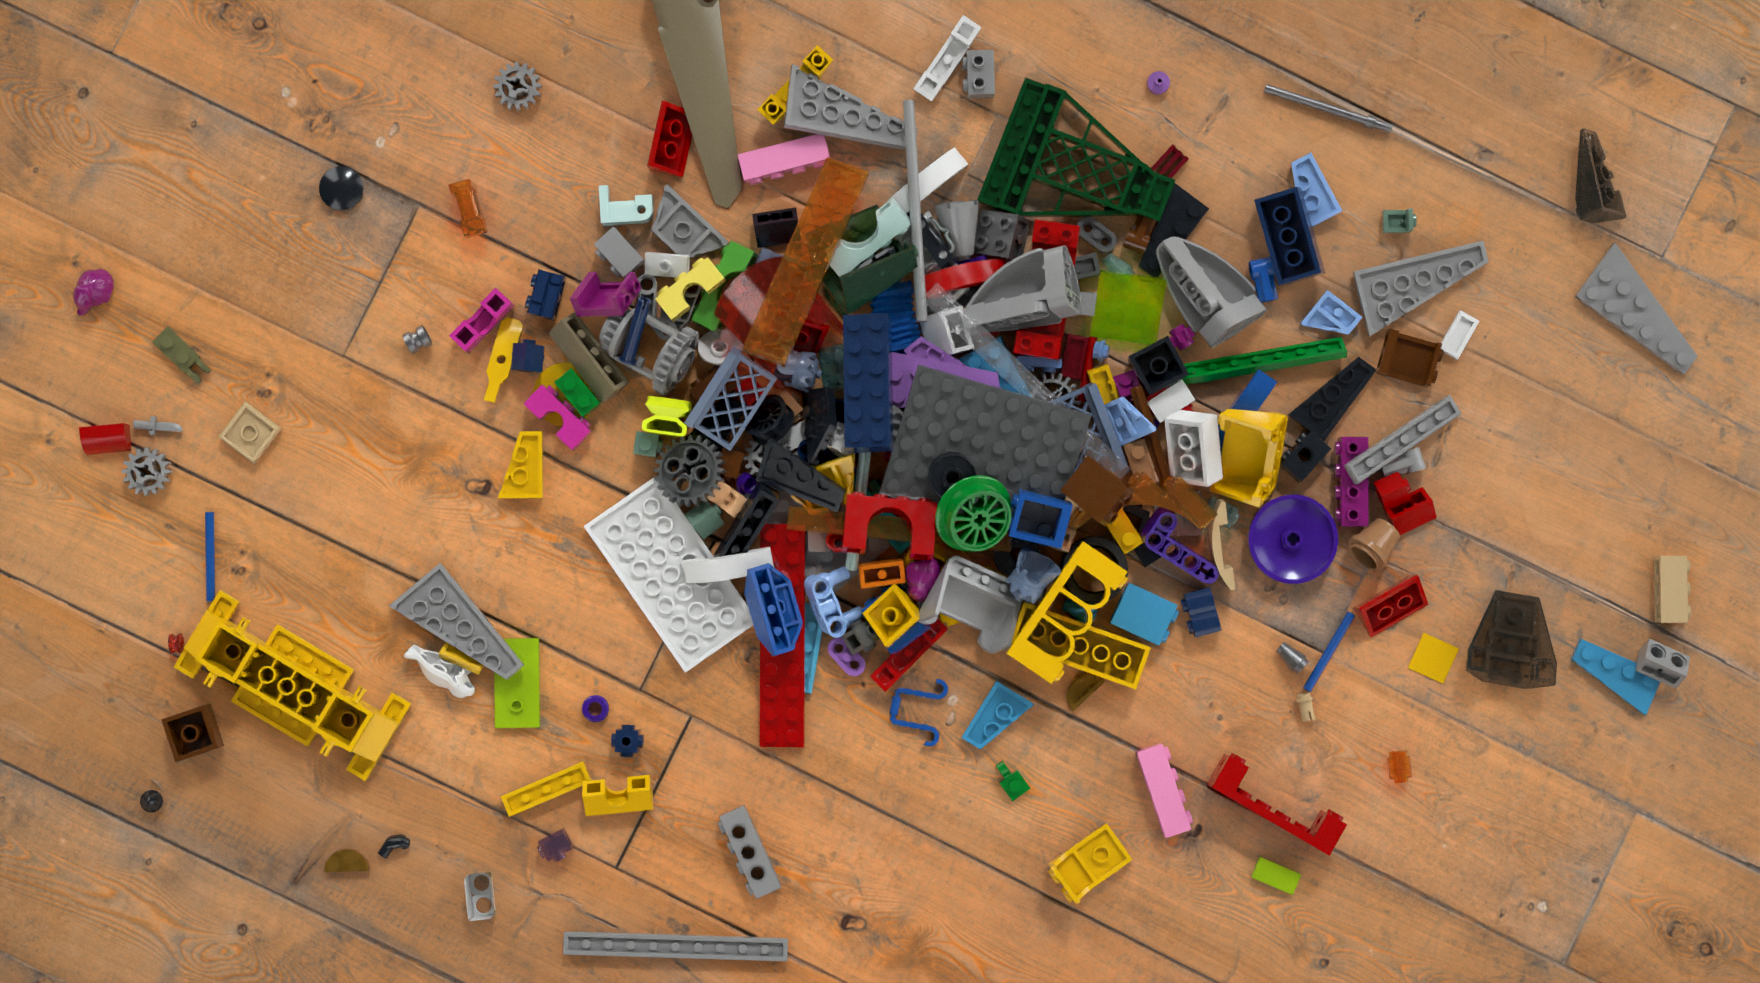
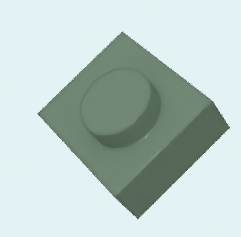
(1398, 221)

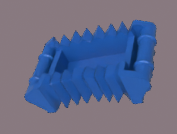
(899, 306)

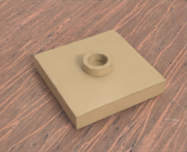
(250, 432)

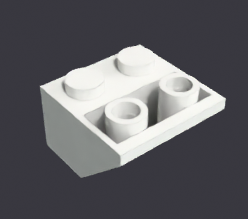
(943, 336)

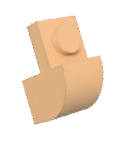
(728, 499)

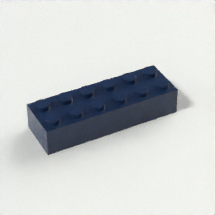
(868, 383)

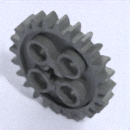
(681, 453)

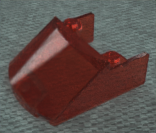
(743, 300)

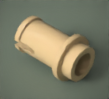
(1305, 706)

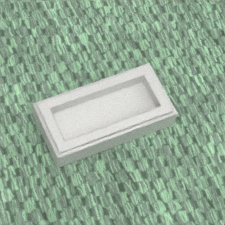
(1458, 334)

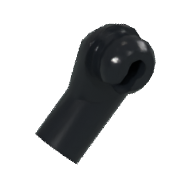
(393, 842)

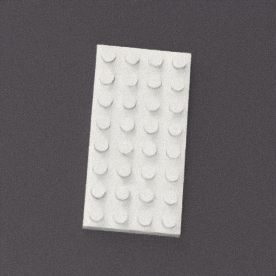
(645, 545)

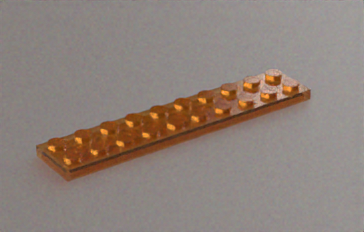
(805, 262)

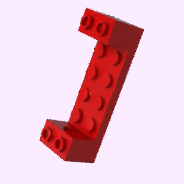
(1047, 340)
(1323, 832)

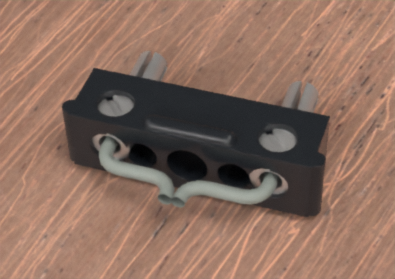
(935, 245)

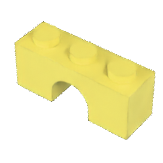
(673, 297)

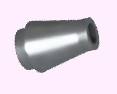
(1293, 658)

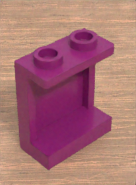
(604, 299)

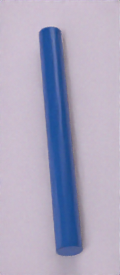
(210, 556)
(1330, 649)

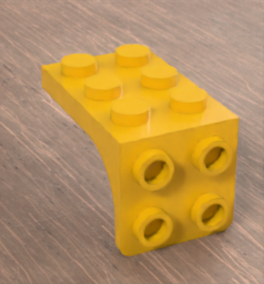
(1088, 863)

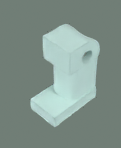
(624, 211)

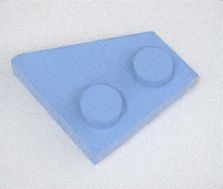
(1332, 315)
(1128, 421)

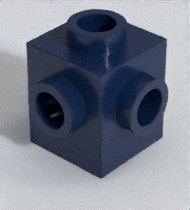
(633, 734)

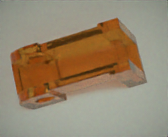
(469, 207)

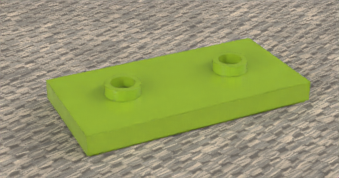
(519, 696)

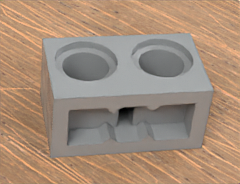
(1662, 663)

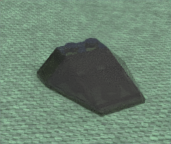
(1513, 644)

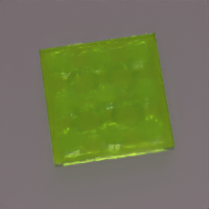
(1128, 307)

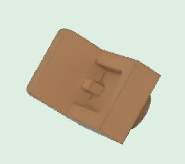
(792, 401)

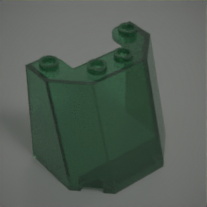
(863, 285)

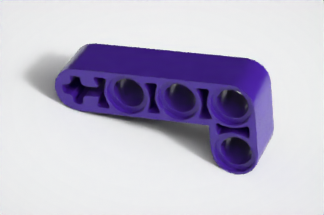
(1180, 551)

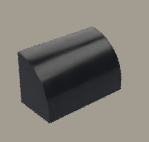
(775, 226)

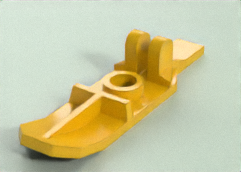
(508, 333)

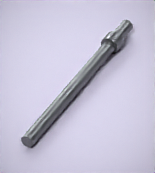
(1368, 121)

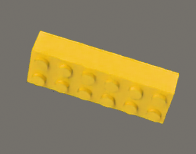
(1094, 650)

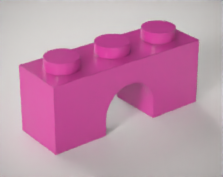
(489, 314)
(545, 401)

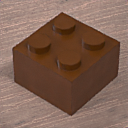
(192, 732)

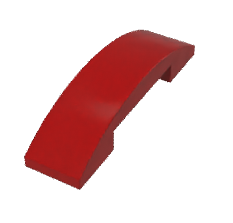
(963, 275)
(900, 662)

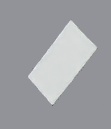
(1171, 400)

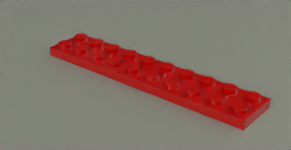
(784, 674)

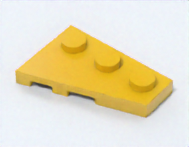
(525, 469)

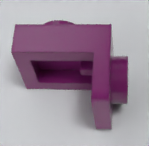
(1124, 383)

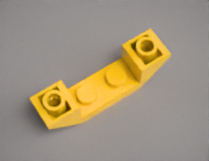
(775, 105)

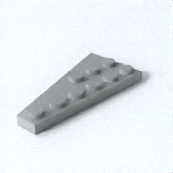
(836, 113)

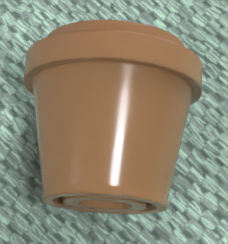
(1374, 544)

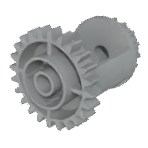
(671, 362)

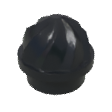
(151, 801)

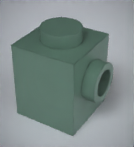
(647, 444)
(705, 518)

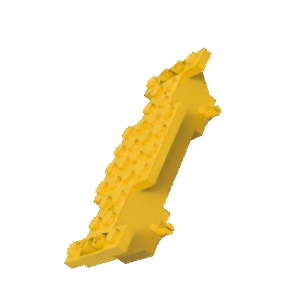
(291, 685)

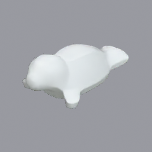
(442, 672)

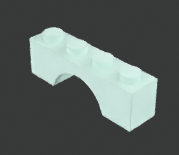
(890, 222)

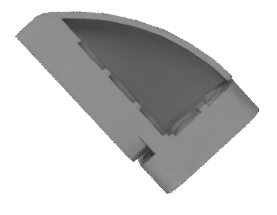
(1208, 290)
(1028, 292)

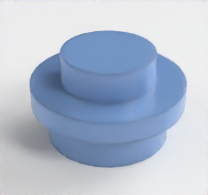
(1100, 350)

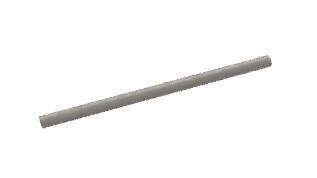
(915, 208)

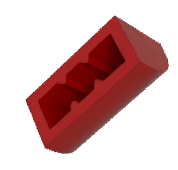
(105, 438)
(1412, 513)

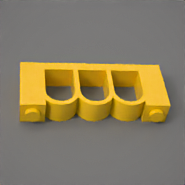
(1096, 565)

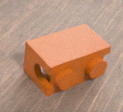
(881, 573)

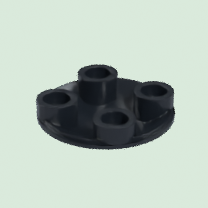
(341, 188)

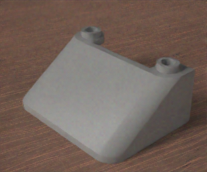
(976, 599)

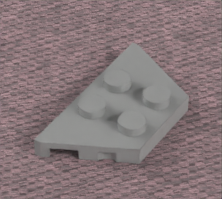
(684, 228)

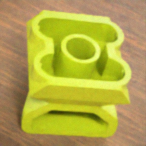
(666, 416)

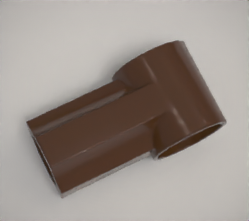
(1139, 235)

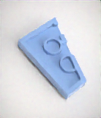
(1316, 191)

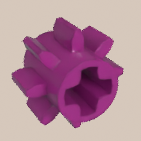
(1181, 337)

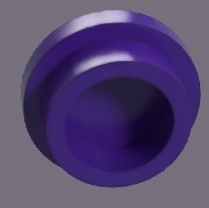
(745, 483)

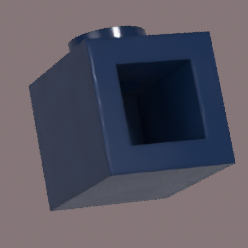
(527, 356)

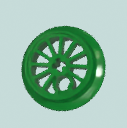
(976, 515)

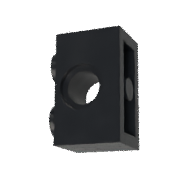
(1316, 450)

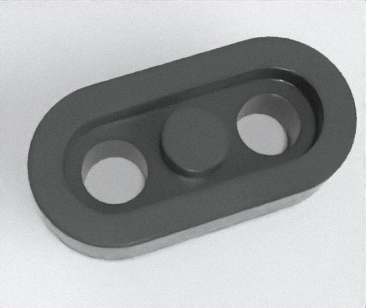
(1097, 233)

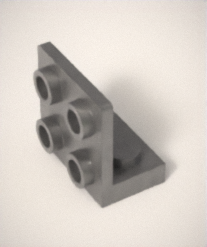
(1001, 234)

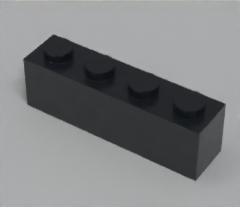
(749, 521)

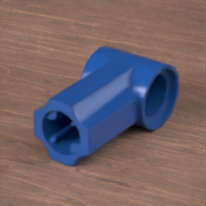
(1263, 275)

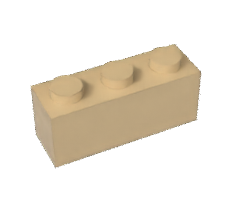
(1671, 589)

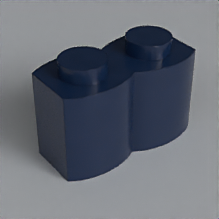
(1201, 612)

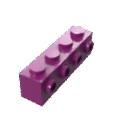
(1351, 497)

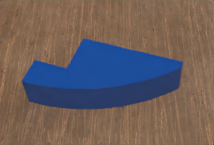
(1251, 397)

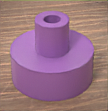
(1156, 87)

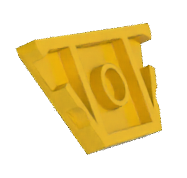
(840, 471)

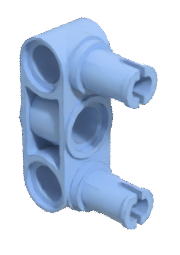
(825, 604)

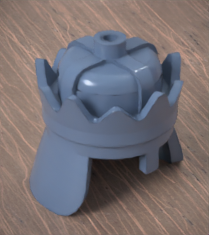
(800, 369)
(1032, 575)

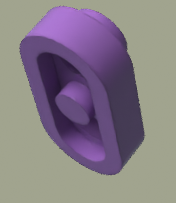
(845, 657)

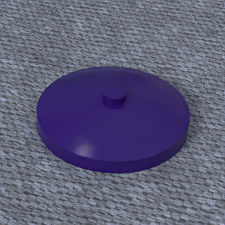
(1292, 539)

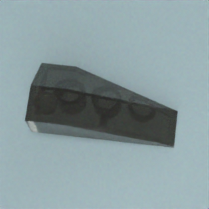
(1594, 190)

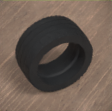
(1095, 542)

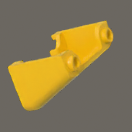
(1250, 454)

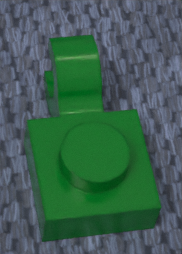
(1013, 782)

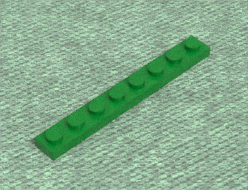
(1265, 360)

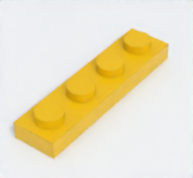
(545, 788)

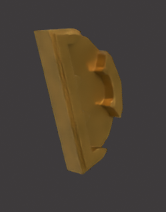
(1081, 689)
(346, 861)

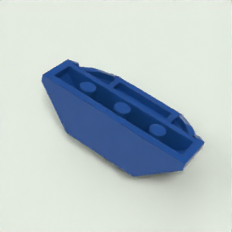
(773, 608)

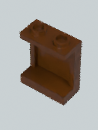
(1409, 359)
(1097, 491)

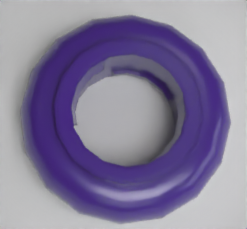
(599, 699)

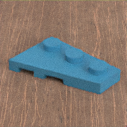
(995, 714)

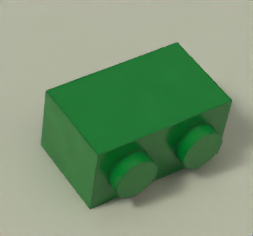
(577, 393)

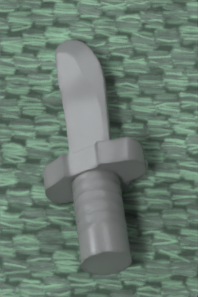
(153, 425)

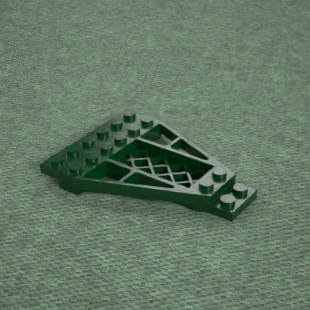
(1023, 147)

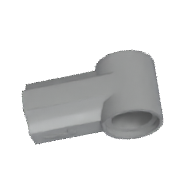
(1407, 462)

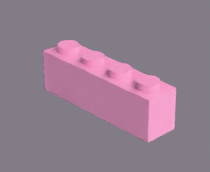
(783, 158)
(1163, 790)

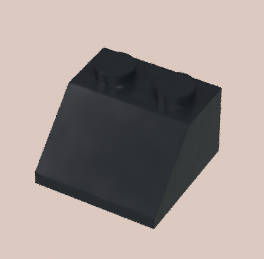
(1158, 366)

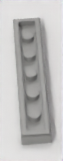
(1402, 439)

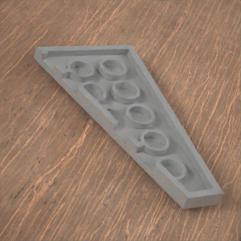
(1401, 286)
(1627, 303)
(450, 614)

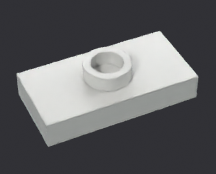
(666, 264)

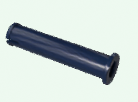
(635, 331)

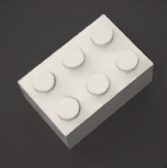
(1194, 447)

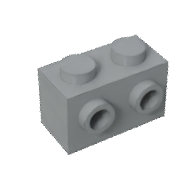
(980, 74)
(618, 252)

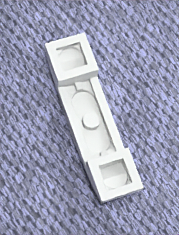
(947, 58)
(933, 177)
(725, 567)

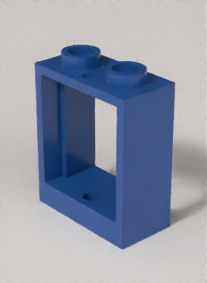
(1061, 522)

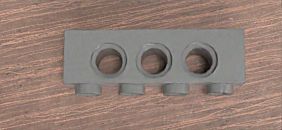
(756, 886)

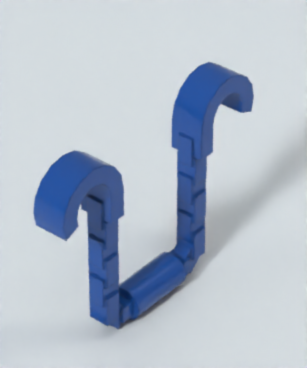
(895, 704)

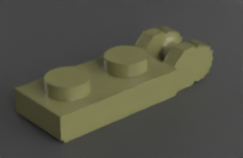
(180, 353)

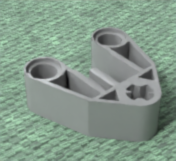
(691, 299)

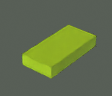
(1276, 875)

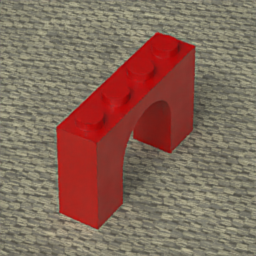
(917, 514)

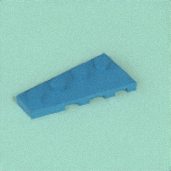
(1616, 674)

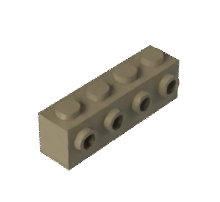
(588, 357)

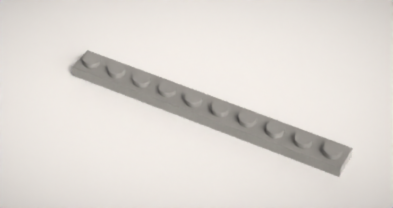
(675, 946)

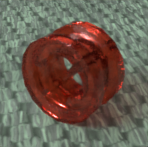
(176, 643)

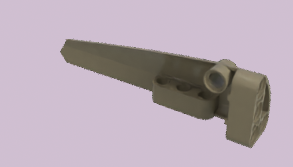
(697, 59)

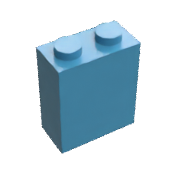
(1144, 614)

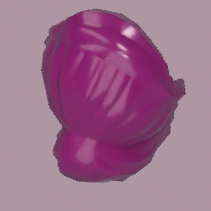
(92, 290)
(921, 578)

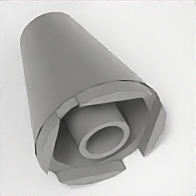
(961, 221)

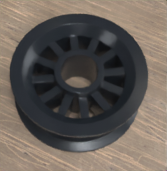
(771, 420)

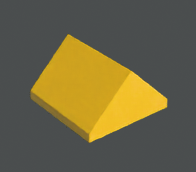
(892, 614)

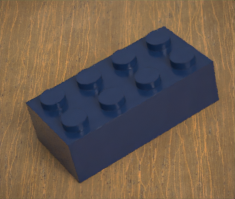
(1289, 236)

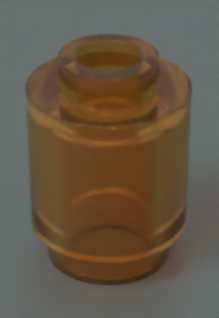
(1399, 766)

